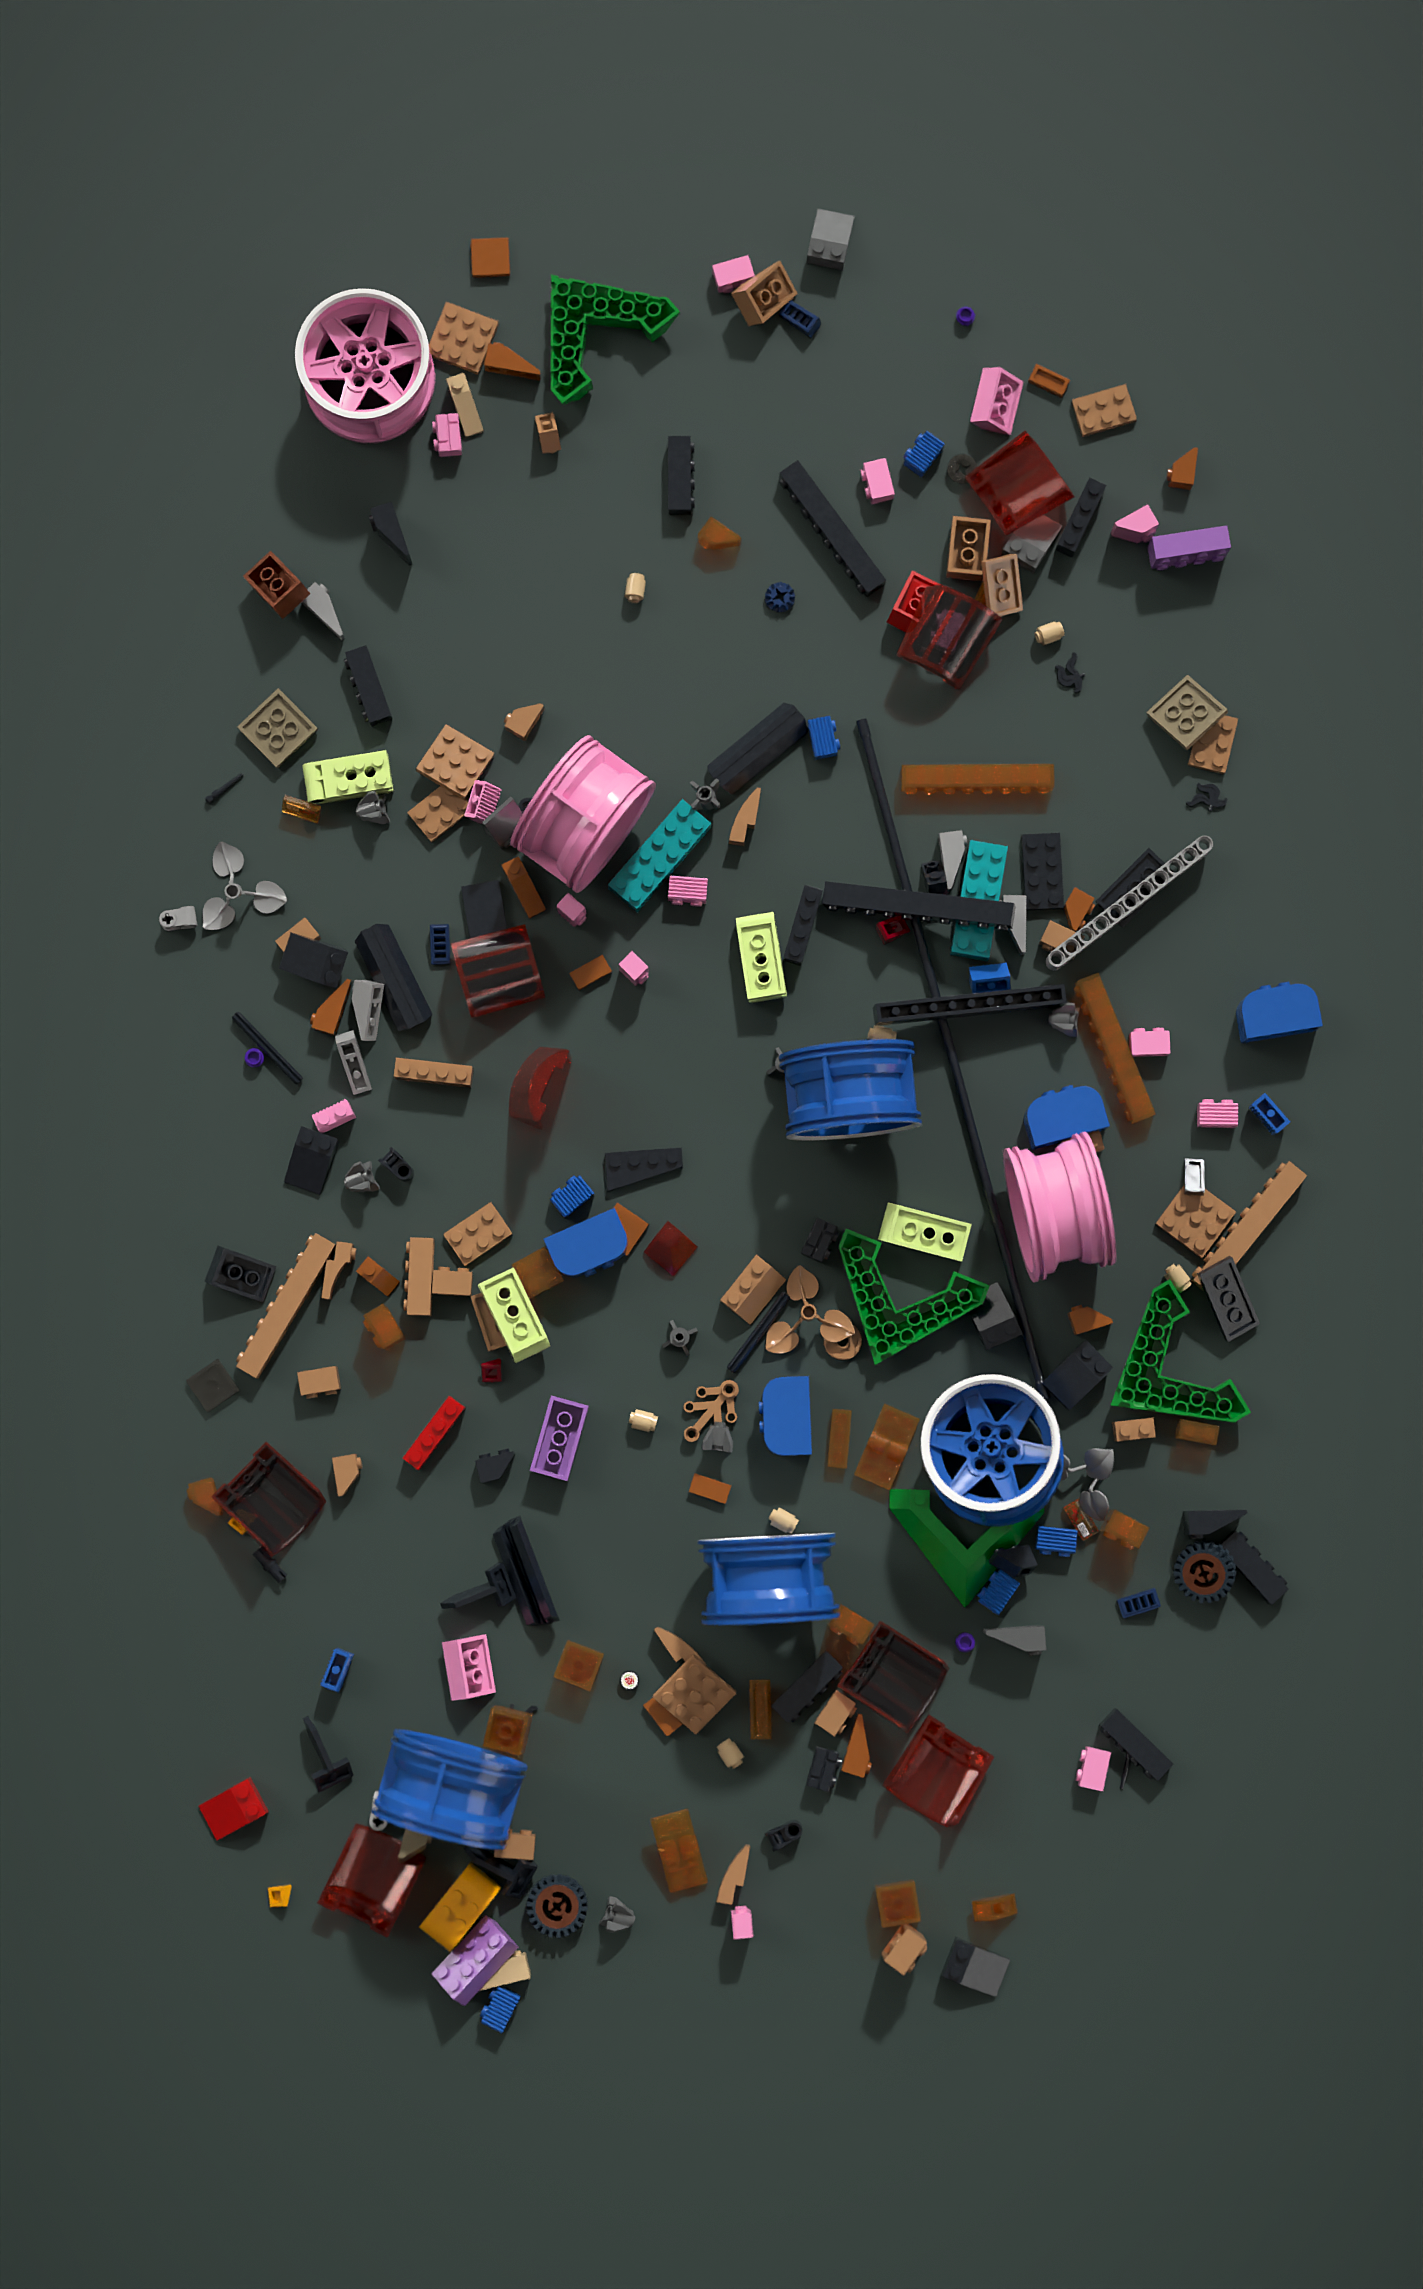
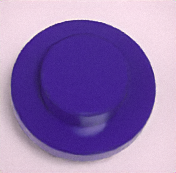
(965, 316)
(254, 1057)
(965, 1642)

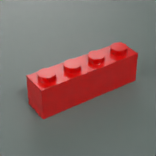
(434, 1433)

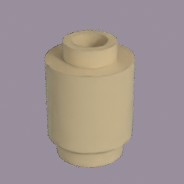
(635, 588)
(1049, 633)
(881, 1032)
(1178, 1277)
(643, 1420)
(783, 1520)
(730, 1753)

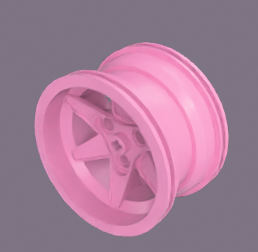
(1060, 1206)

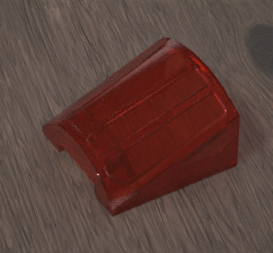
(1019, 484)
(532, 1082)
(938, 1773)
(370, 1880)

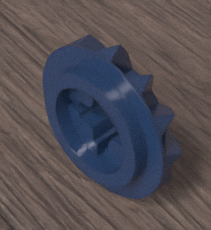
(778, 605)

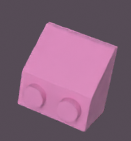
(1136, 526)

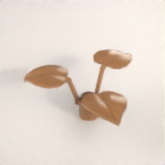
(835, 1324)

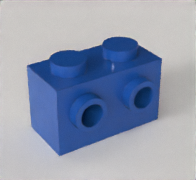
(989, 978)

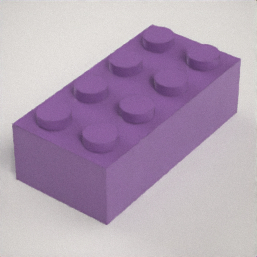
(1189, 547)
(559, 1438)
(475, 1960)

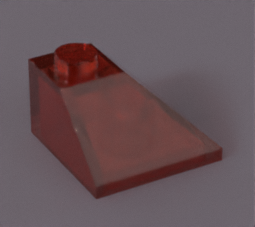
(670, 1248)

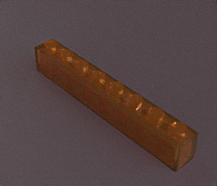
(977, 778)
(1115, 1048)

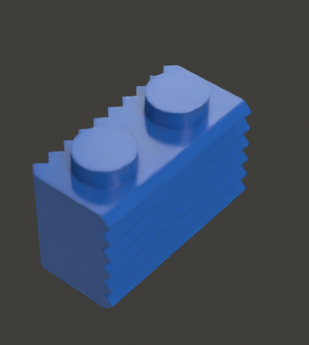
(923, 453)
(822, 737)
(1269, 1114)
(571, 1196)
(1056, 1539)
(998, 1591)
(337, 1669)
(500, 2008)

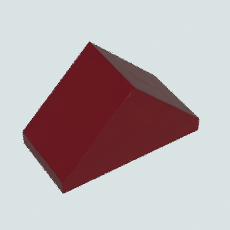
(892, 929)

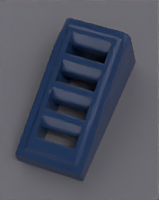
(809, 326)
(440, 927)
(1156, 1603)

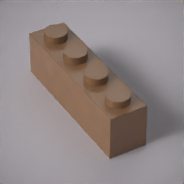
(433, 1072)
(420, 1276)

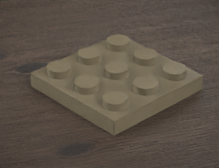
(1187, 712)
(277, 728)

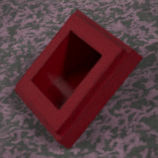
(491, 1371)

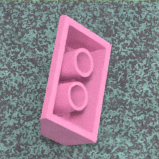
(996, 400)
(468, 1667)

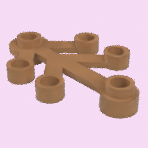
(712, 1407)

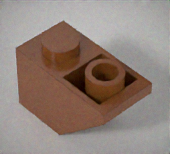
(1076, 908)

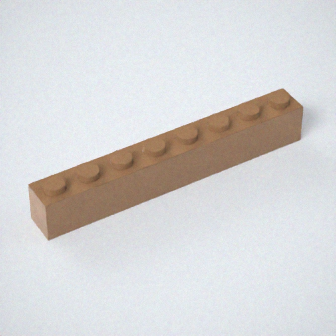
(1256, 1217)
(286, 1305)

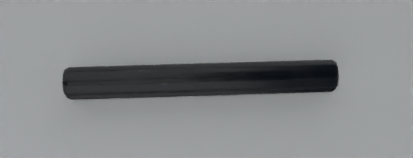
(267, 1048)
(758, 1332)

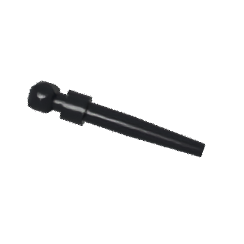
(215, 794)
(1125, 1770)

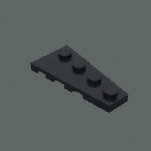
(634, 1166)

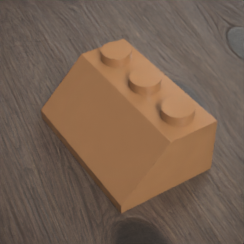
(753, 1289)

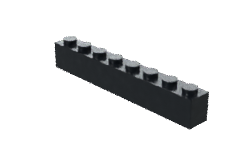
(832, 529)

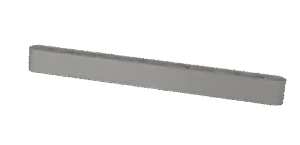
(1134, 895)

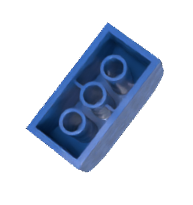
(1278, 1012)
(1064, 1113)
(588, 1245)
(786, 1416)

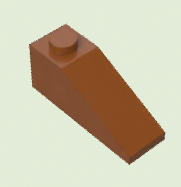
(505, 361)
(523, 887)
(331, 1011)
(857, 1756)

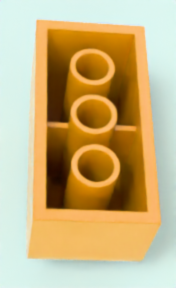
(460, 1906)

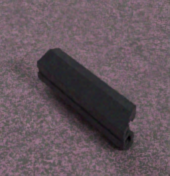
(758, 747)
(391, 968)
(525, 1573)

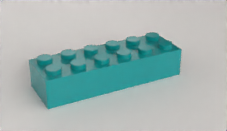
(659, 856)
(981, 881)

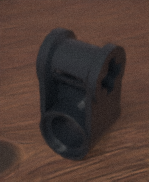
(394, 1163)
(783, 1835)

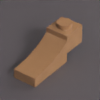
(343, 1255)

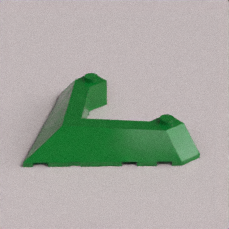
(584, 304)
(894, 1330)
(1141, 1378)
(960, 1568)

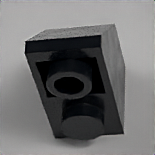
(934, 878)
(493, 1467)
(1015, 1560)

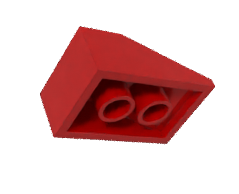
(908, 601)
(233, 1808)

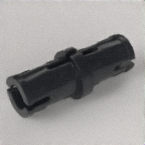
(269, 1565)

